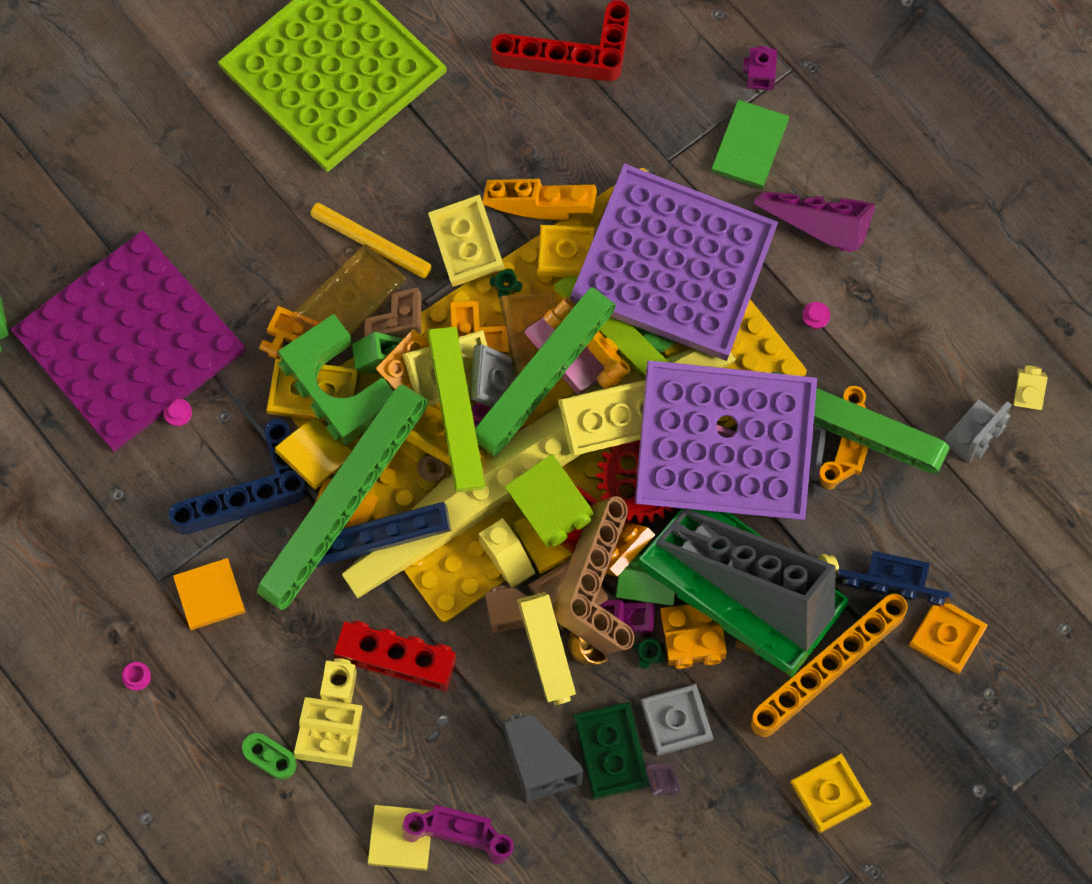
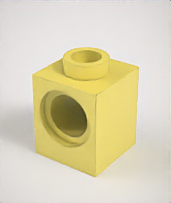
(338, 693)

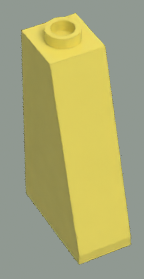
(547, 647)

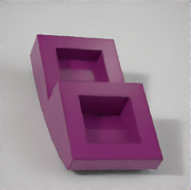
(636, 615)

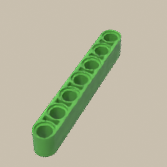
(543, 371)
(879, 432)

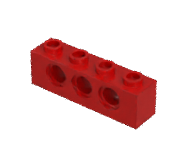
(435, 675)

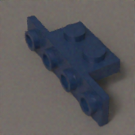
(896, 575)

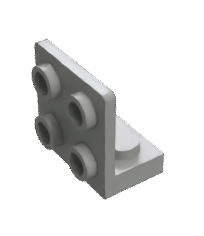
(976, 430)

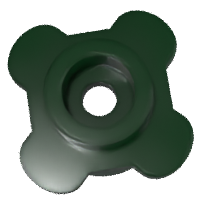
(505, 276)
(653, 645)

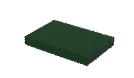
(611, 751)

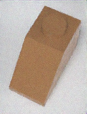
(504, 608)

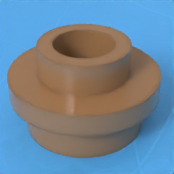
(439, 468)

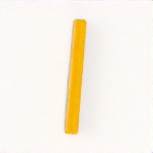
(375, 242)

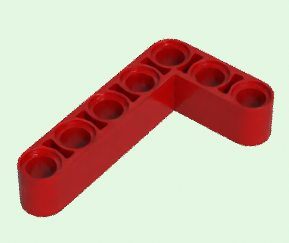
(569, 51)

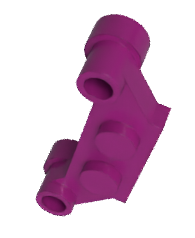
(459, 828)

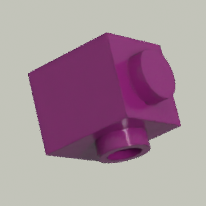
(760, 68)

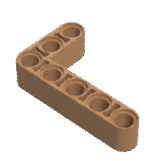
(576, 599)

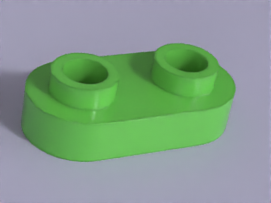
(269, 757)

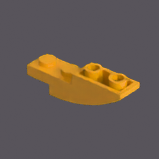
(536, 201)

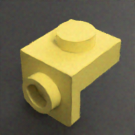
(1030, 387)

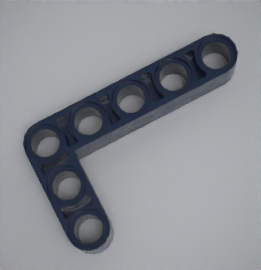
(248, 491)

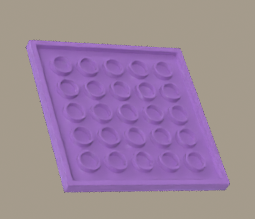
(676, 261)

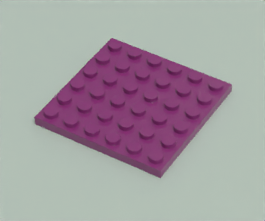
(128, 340)

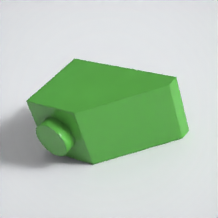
(373, 350)

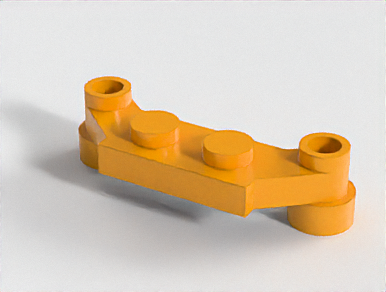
(602, 348)
(850, 454)

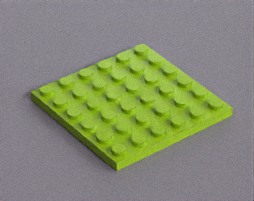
(332, 72)

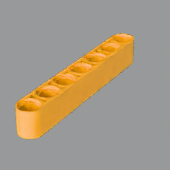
(839, 655)

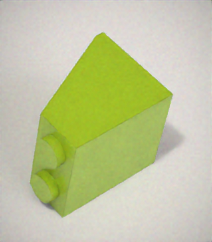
(550, 501)

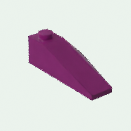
(836, 224)

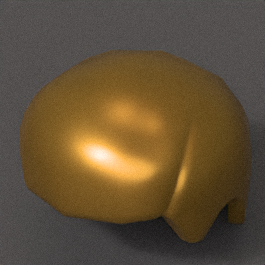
(584, 652)

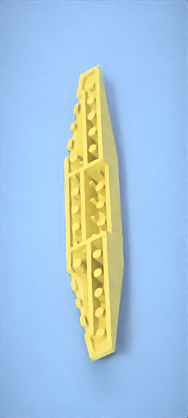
(468, 508)

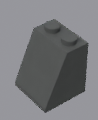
(539, 758)

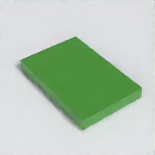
(750, 144)

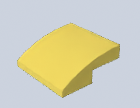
(328, 732)

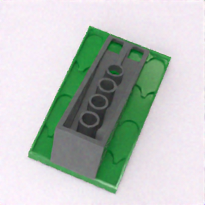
(747, 584)

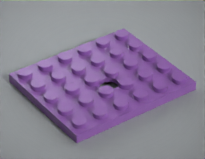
(695, 468)

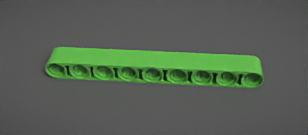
(342, 497)

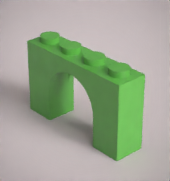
(303, 360)

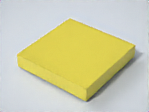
(387, 841)

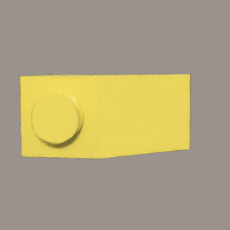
(506, 553)

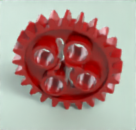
(611, 484)

